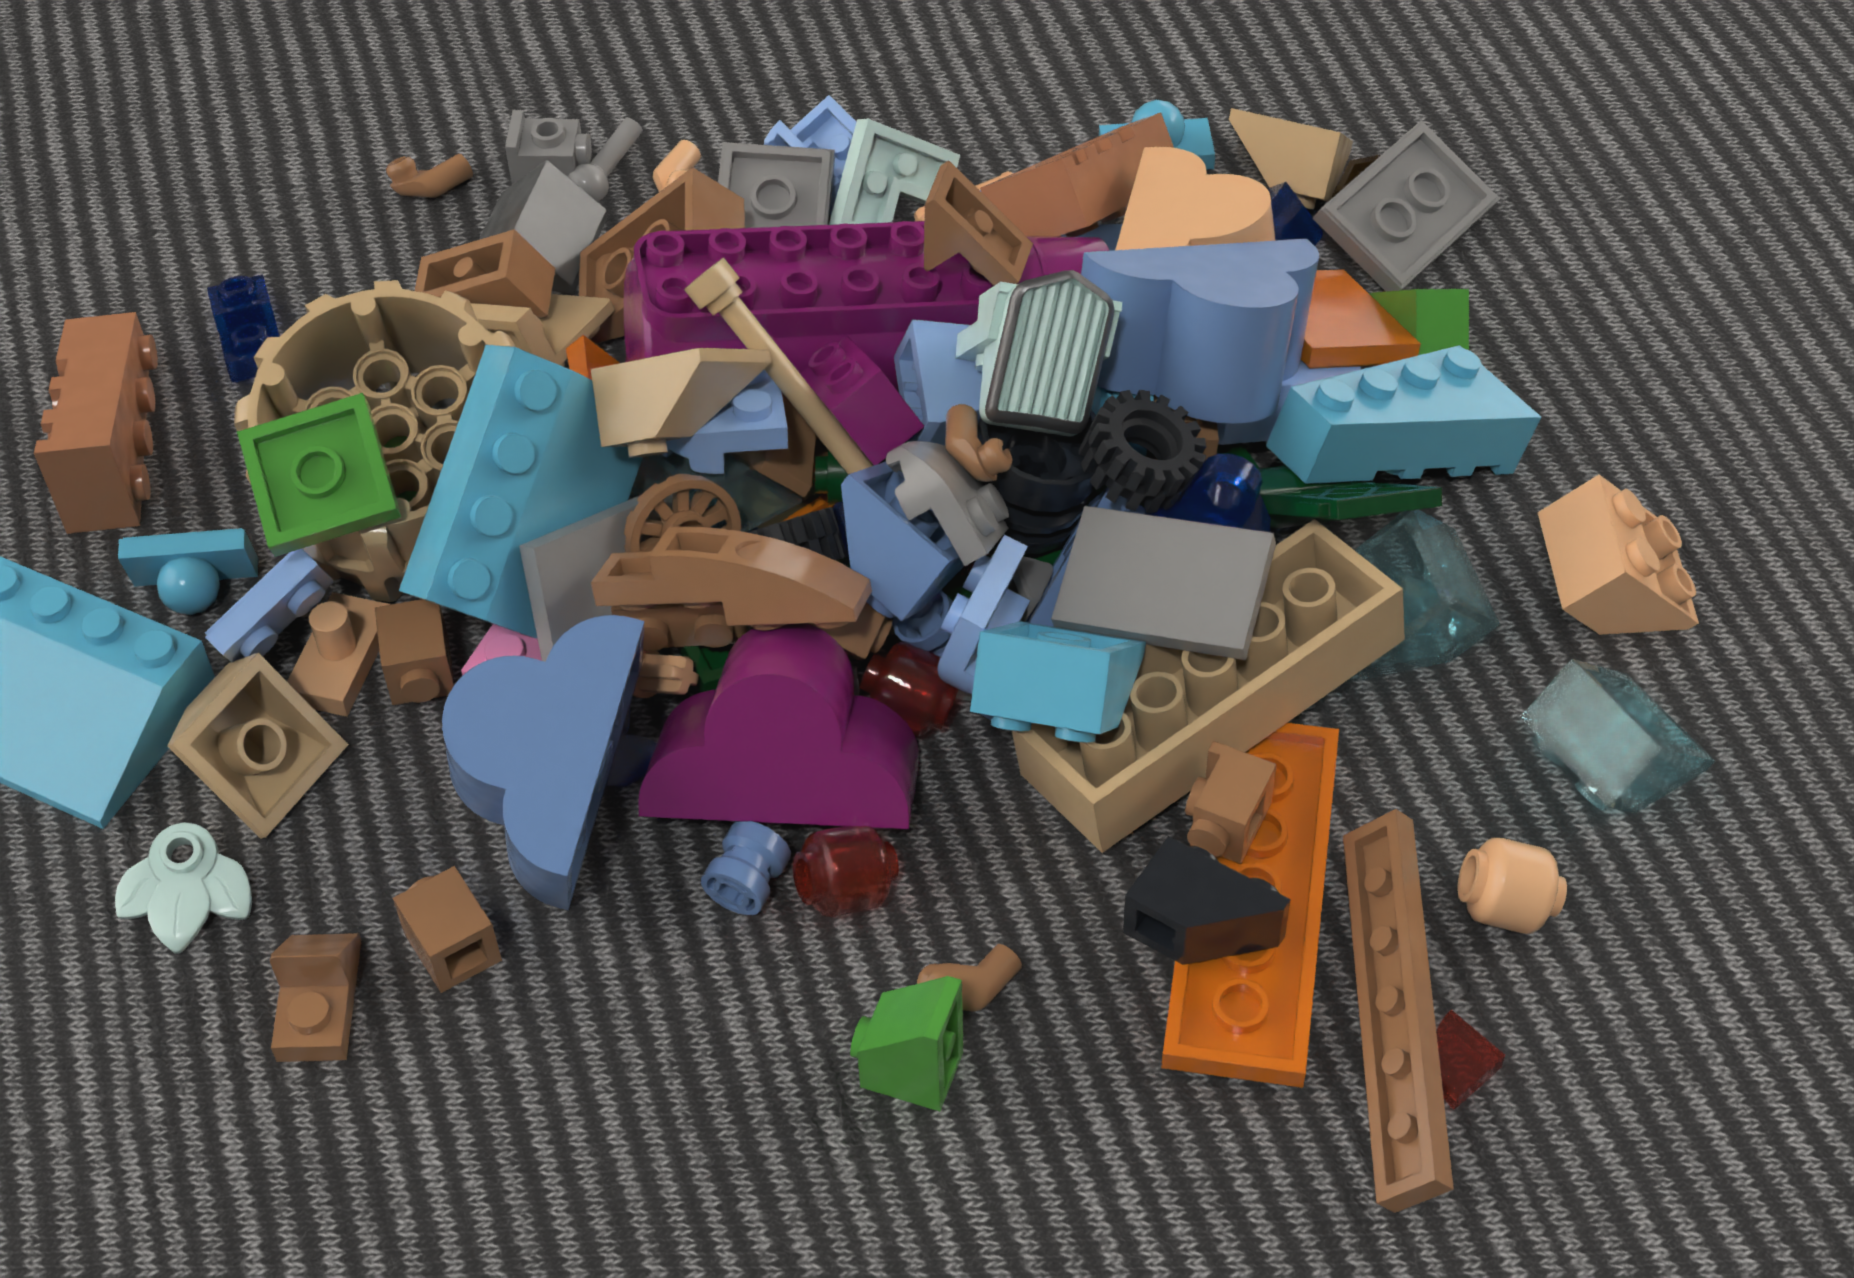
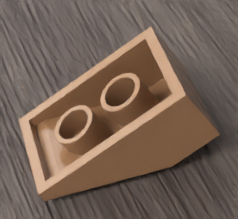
(685, 204)

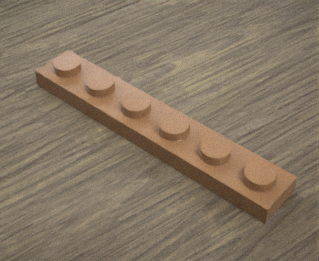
(1396, 1014)

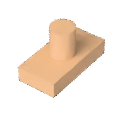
(337, 653)

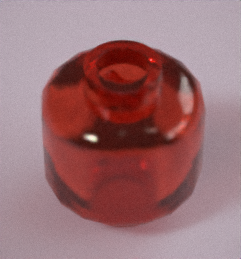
(910, 686)
(845, 870)

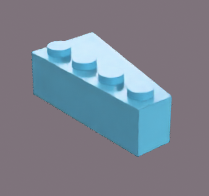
(1403, 420)

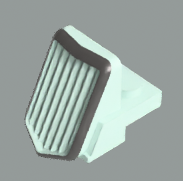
(1040, 351)

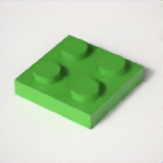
(318, 474)

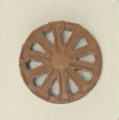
(683, 513)

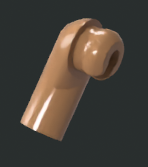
(962, 443)
(979, 982)

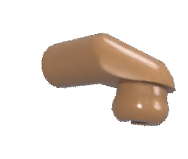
(427, 183)

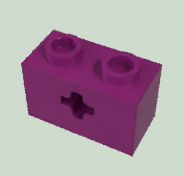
(861, 398)

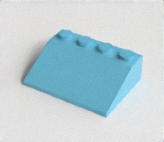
(514, 471)
(86, 693)

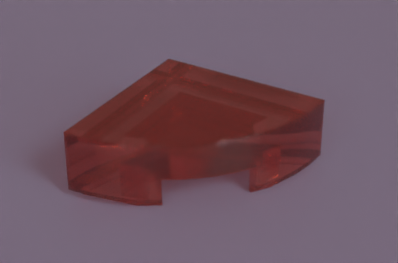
(1464, 1058)

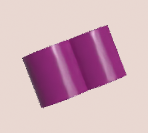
(784, 742)

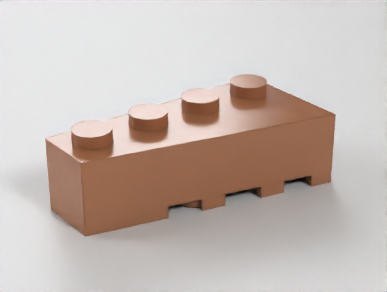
(1080, 184)
(99, 423)

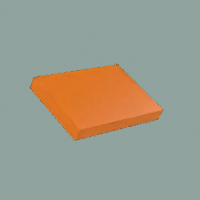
(1351, 327)

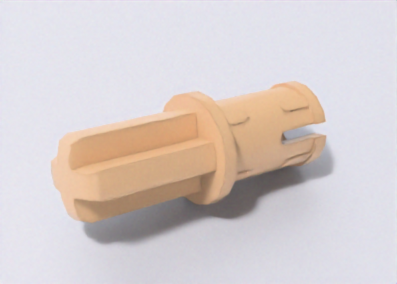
(664, 675)

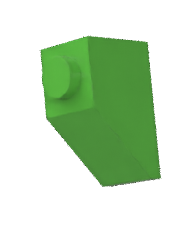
(1430, 315)
(912, 1042)

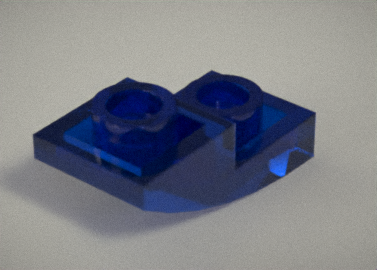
(243, 322)

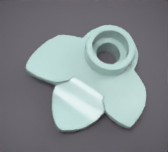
(184, 893)

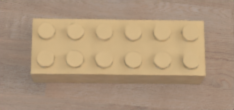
(1315, 628)

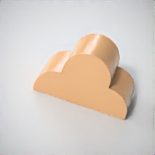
(1185, 206)

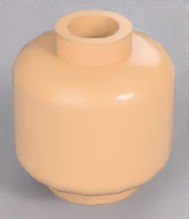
(1511, 885)

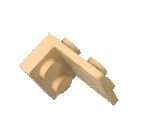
(549, 335)

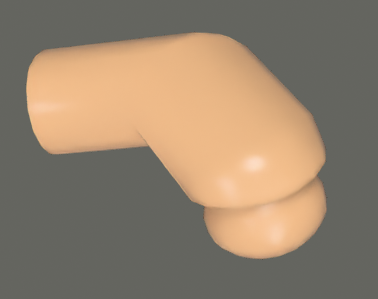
(676, 163)

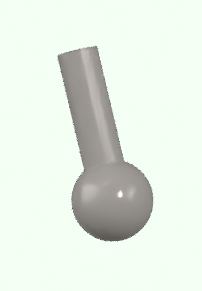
(593, 176)

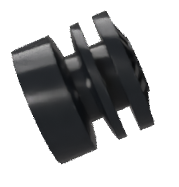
(1043, 486)

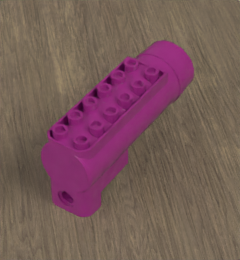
(813, 286)

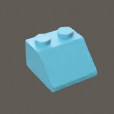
(1054, 679)

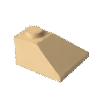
(1294, 153)
(669, 395)
(255, 742)

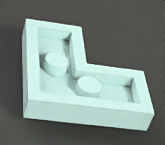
(880, 169)

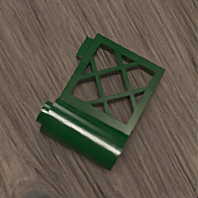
(1296, 503)

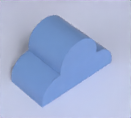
(1208, 323)
(538, 744)

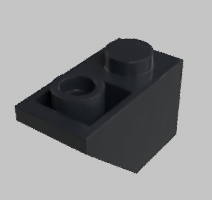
(1201, 908)

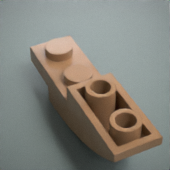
(753, 576)

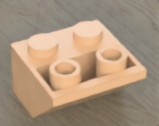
(1617, 562)

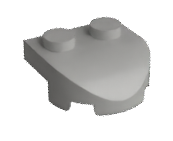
(964, 506)

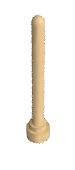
(720, 293)

